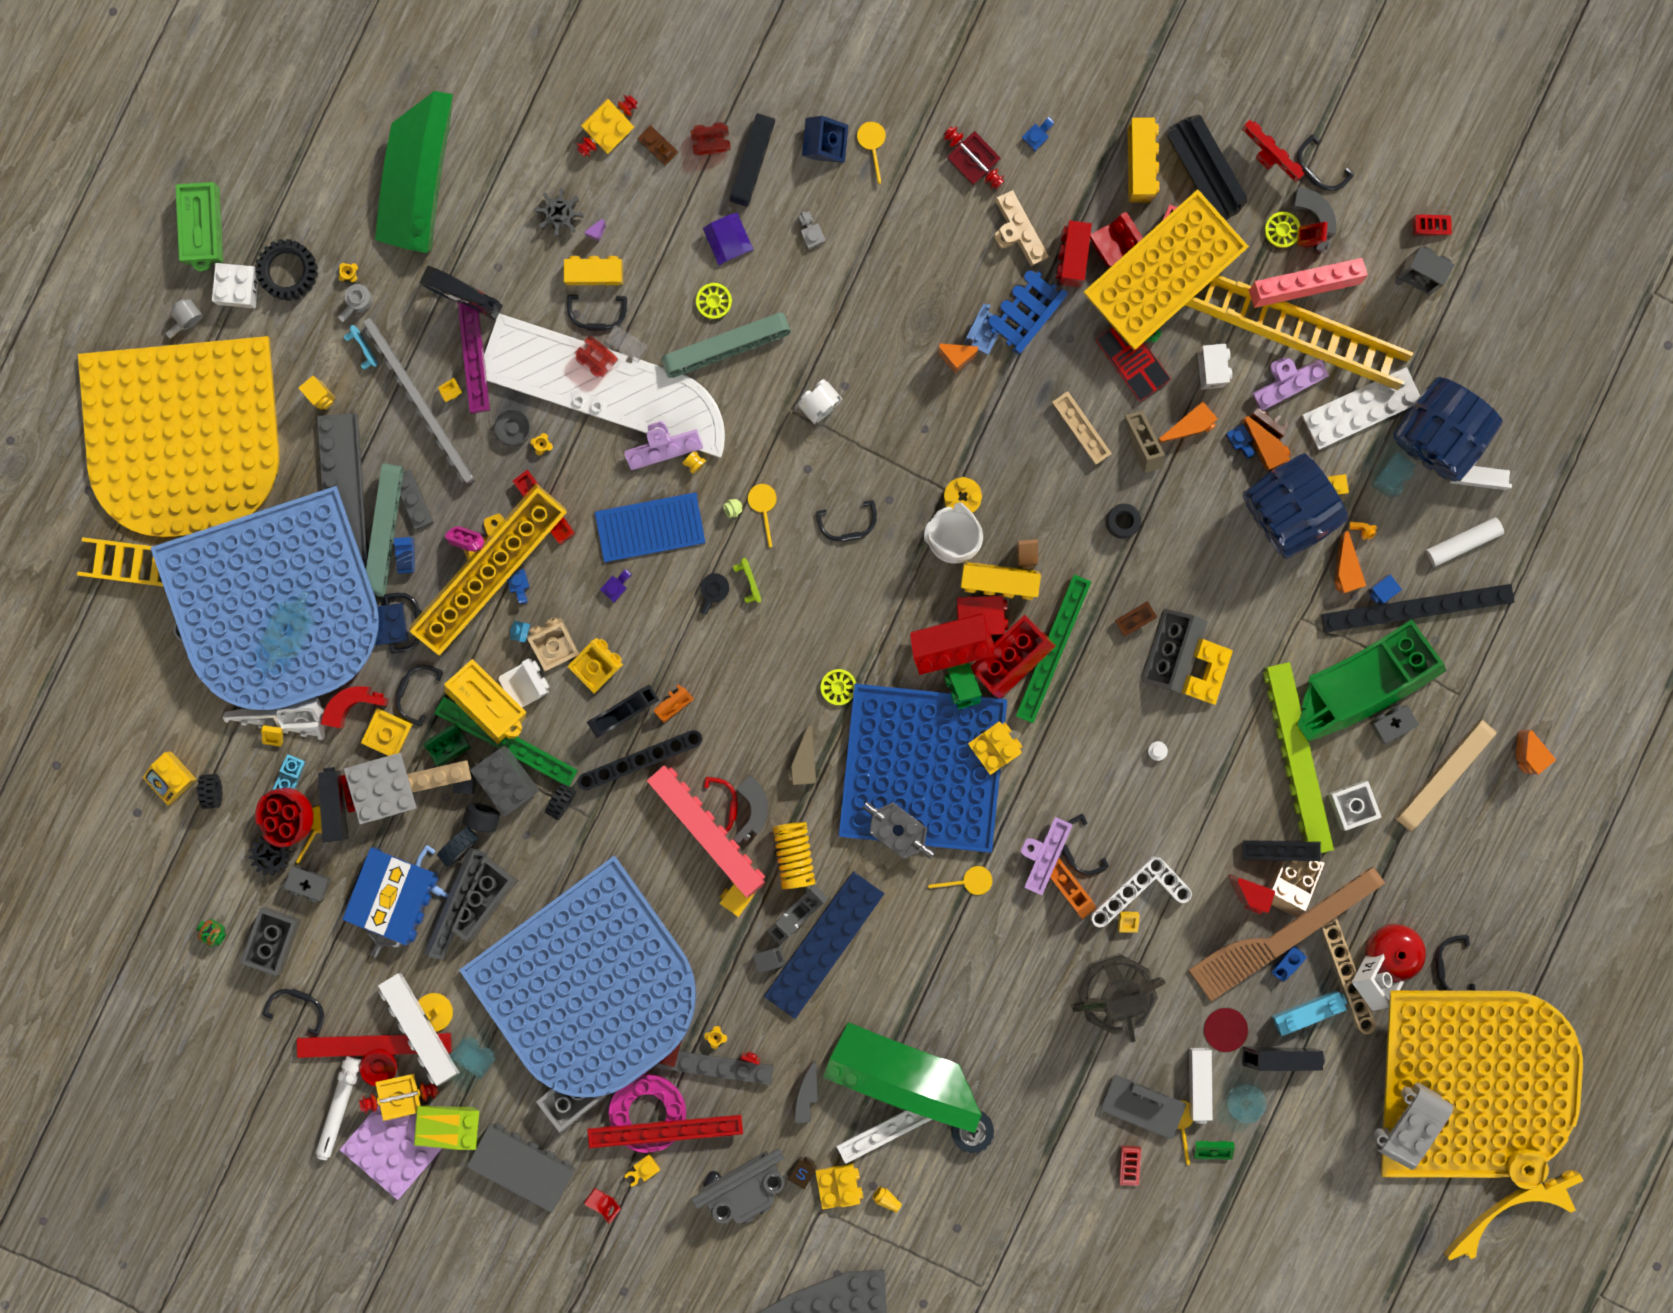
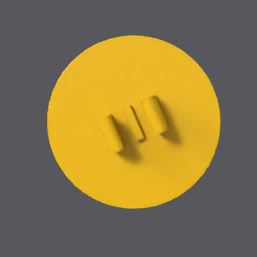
(437, 1010)

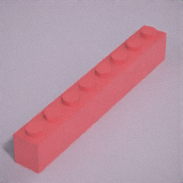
(705, 830)

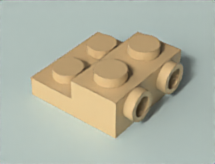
(552, 643)

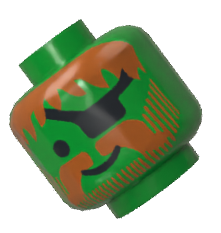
(211, 933)

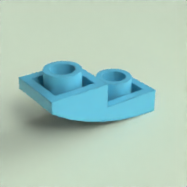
(289, 773)

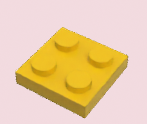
(386, 733)

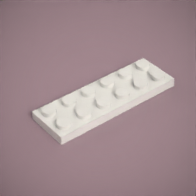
(1359, 410)

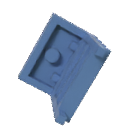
(980, 331)

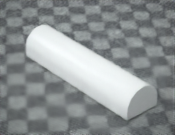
(1465, 541)

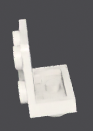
(525, 683)

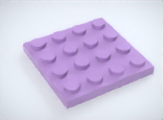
(388, 1152)

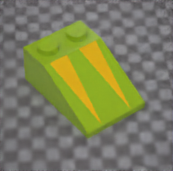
(446, 1127)

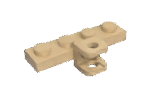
(1018, 229)

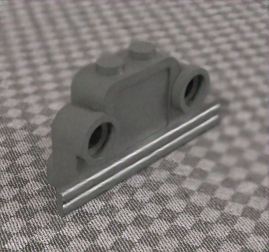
(743, 1190)

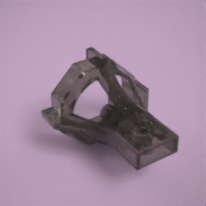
(1121, 997)

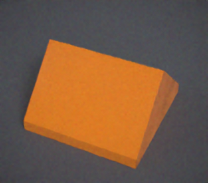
(957, 355)

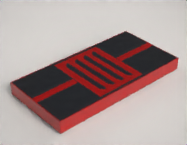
(1136, 367)

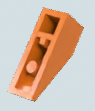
(1194, 423)
(1269, 448)
(1348, 571)
(1072, 890)

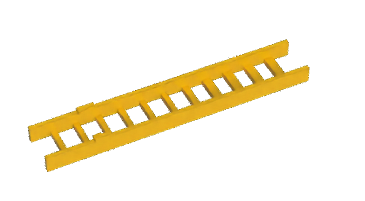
(1308, 348)
(118, 561)

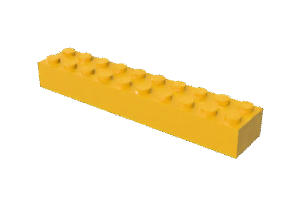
(487, 569)

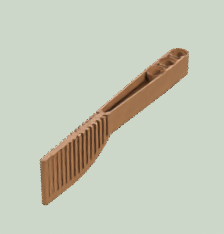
(1244, 957)

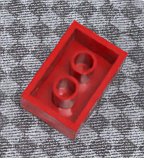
(1073, 253)

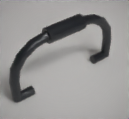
(1311, 176)
(596, 326)
(850, 536)
(417, 612)
(403, 685)
(1069, 858)
(1440, 963)
(300, 995)

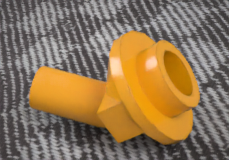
(1368, 531)

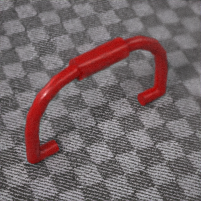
(734, 803)

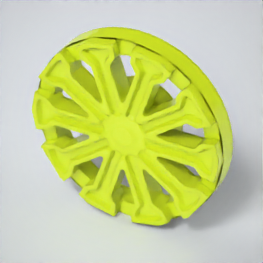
(838, 687)

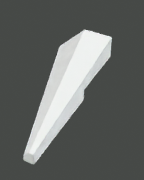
(300, 718)

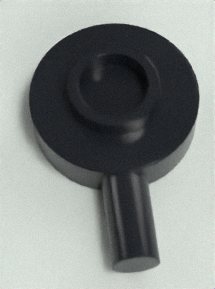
(714, 589)

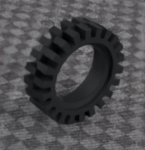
(267, 258)

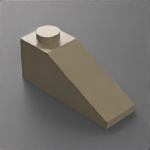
(1144, 442)
(804, 764)

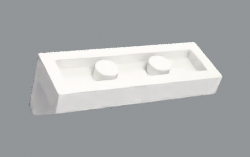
(1486, 478)

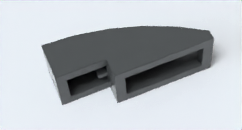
(807, 1094)

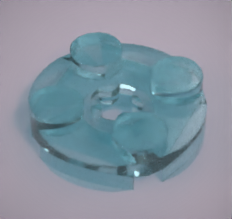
(1254, 1111)

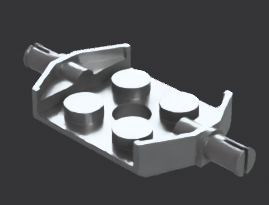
(914, 832)

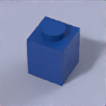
(1384, 589)

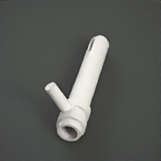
(347, 1079)

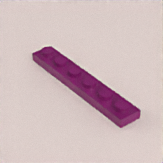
(473, 359)

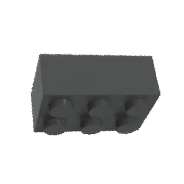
(1425, 270)
(504, 780)
(270, 941)

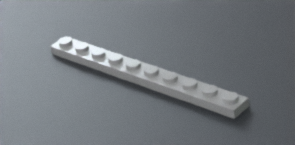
(414, 395)

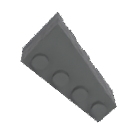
(486, 894)

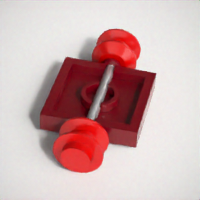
(973, 158)

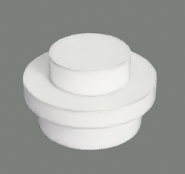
(1157, 751)

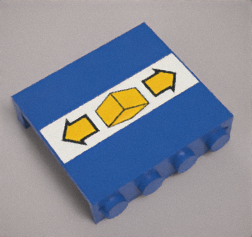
(390, 896)

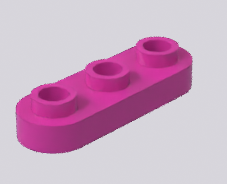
(465, 539)

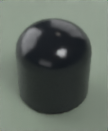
(712, 1176)

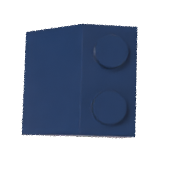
(825, 139)

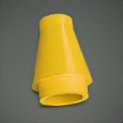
(886, 1199)

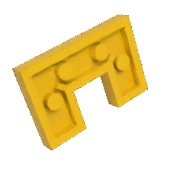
(1218, 661)

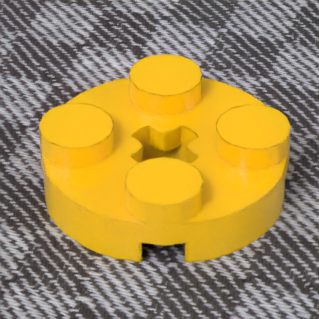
(963, 485)
(1525, 1158)

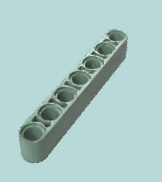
(726, 345)
(384, 527)

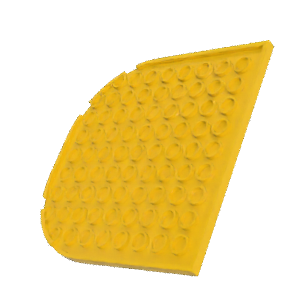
(180, 433)
(1502, 1065)

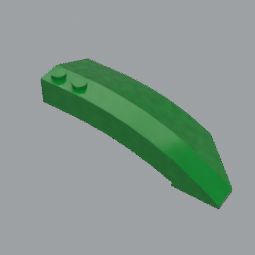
(414, 174)
(1368, 681)
(903, 1077)

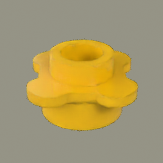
(343, 272)
(543, 438)
(715, 1032)

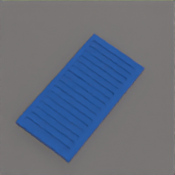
(650, 527)

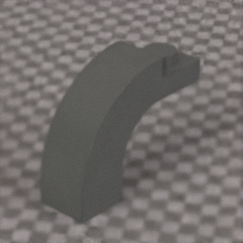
(1319, 209)
(759, 808)
(797, 914)

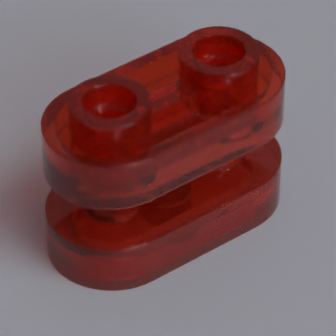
(701, 133)
(596, 367)

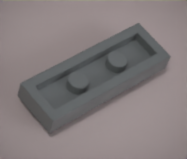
(414, 501)

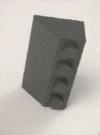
(1173, 650)

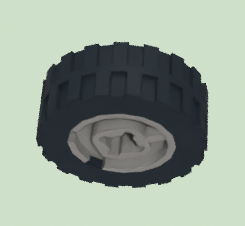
(457, 846)
(977, 1141)

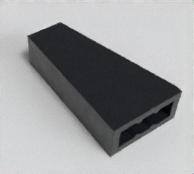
(332, 806)
(1282, 1059)

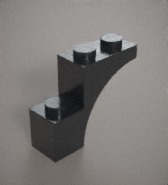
(623, 711)

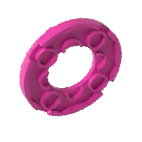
(651, 1085)

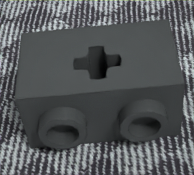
(1405, 723)
(318, 882)

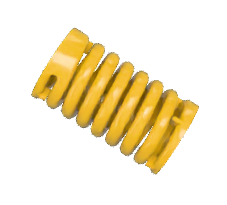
(799, 850)

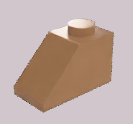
(1027, 553)

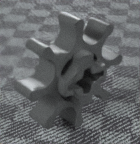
(554, 218)

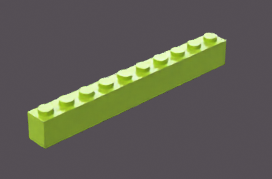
(1298, 755)

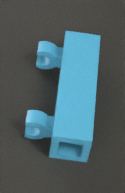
(1309, 1012)

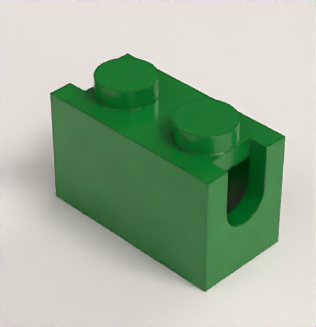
(963, 686)

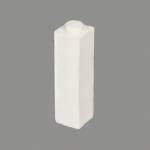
(1200, 1084)

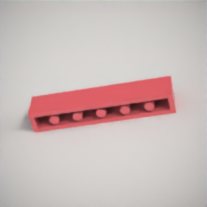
(1308, 282)

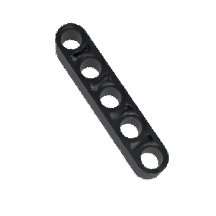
(752, 160)

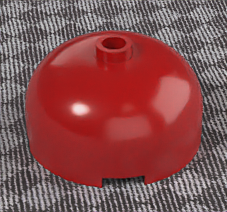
(284, 816)
(1391, 941)

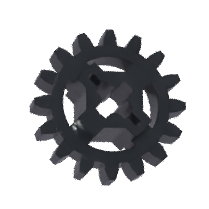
(271, 862)

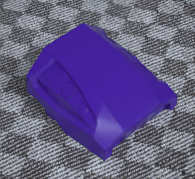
(727, 238)

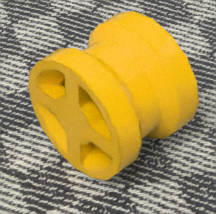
(694, 462)

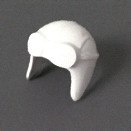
(954, 534)

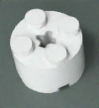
(820, 401)

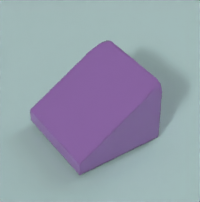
(595, 232)

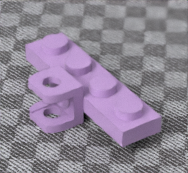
(1288, 381)
(662, 446)
(1045, 854)

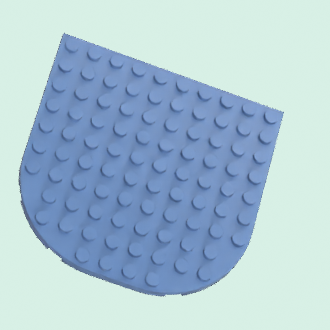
(230, 583)
(589, 987)

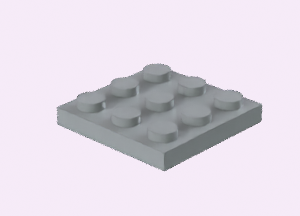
(380, 788)

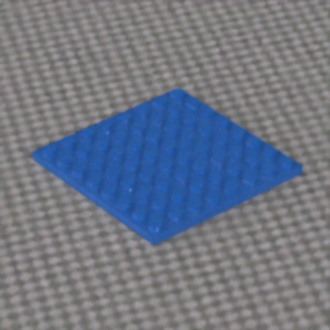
(917, 754)

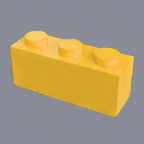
(593, 271)

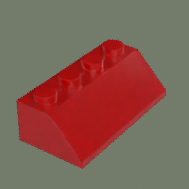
(951, 644)
(1013, 657)

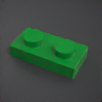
(1213, 1150)

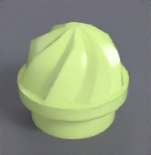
(732, 508)

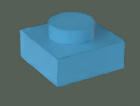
(519, 631)

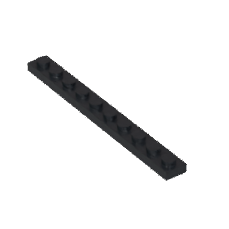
(1417, 608)

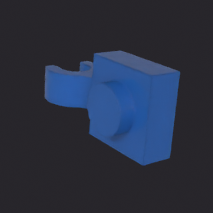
(1037, 135)
(1240, 438)
(518, 583)

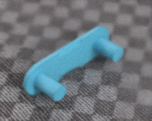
(366, 350)

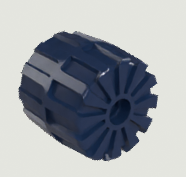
(1448, 429)
(1295, 505)

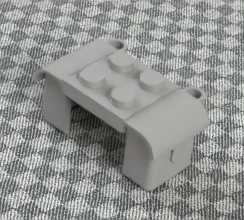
(1416, 1126)

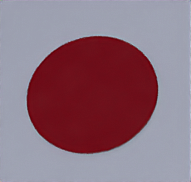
(1226, 1029)

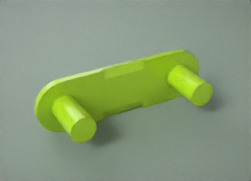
(745, 565)

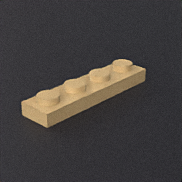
(1081, 428)
(439, 776)

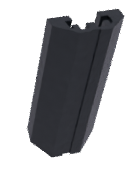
(1206, 165)

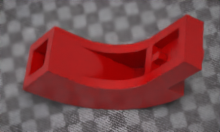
(339, 705)

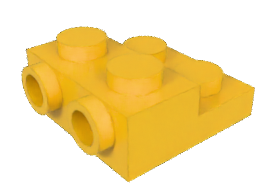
(595, 664)
(995, 747)
(839, 1186)

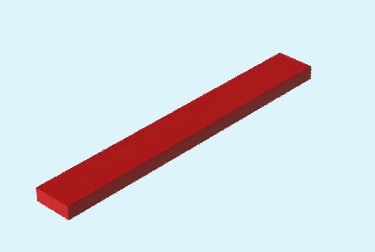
(360, 1045)
(665, 1131)

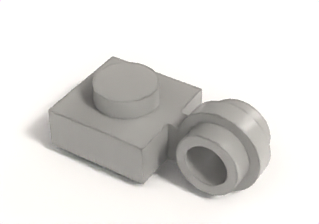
(812, 234)

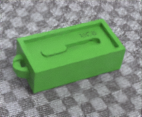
(199, 224)

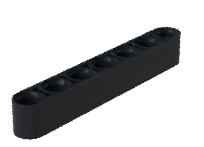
(631, 762)

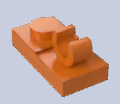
(673, 704)

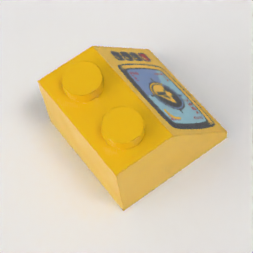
(168, 777)

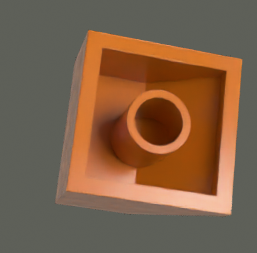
(1532, 753)

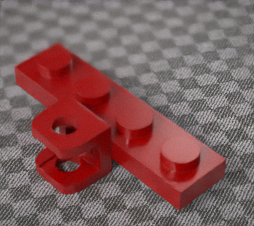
(1271, 153)

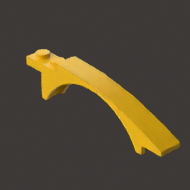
(1552, 1191)

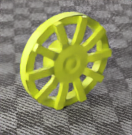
(1282, 229)
(713, 300)

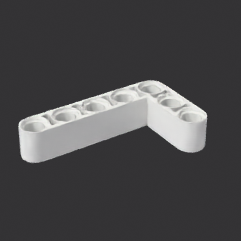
(1137, 888)

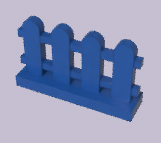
(1023, 320)

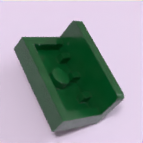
(447, 745)

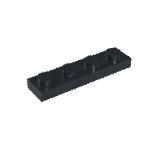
(1281, 850)

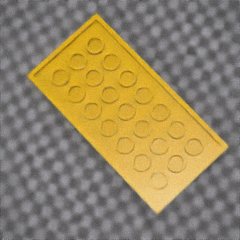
(1165, 269)

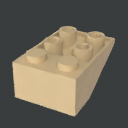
(1295, 885)

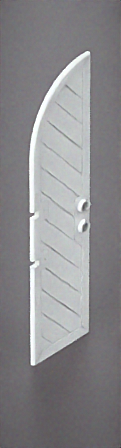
(628, 395)

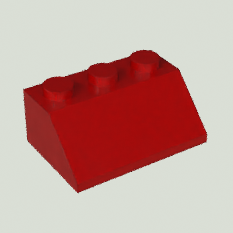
(1254, 896)

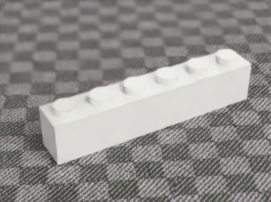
(418, 1029)

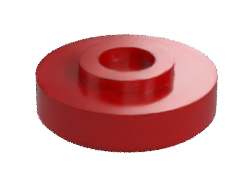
(377, 1066)

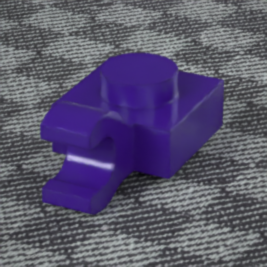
(614, 586)

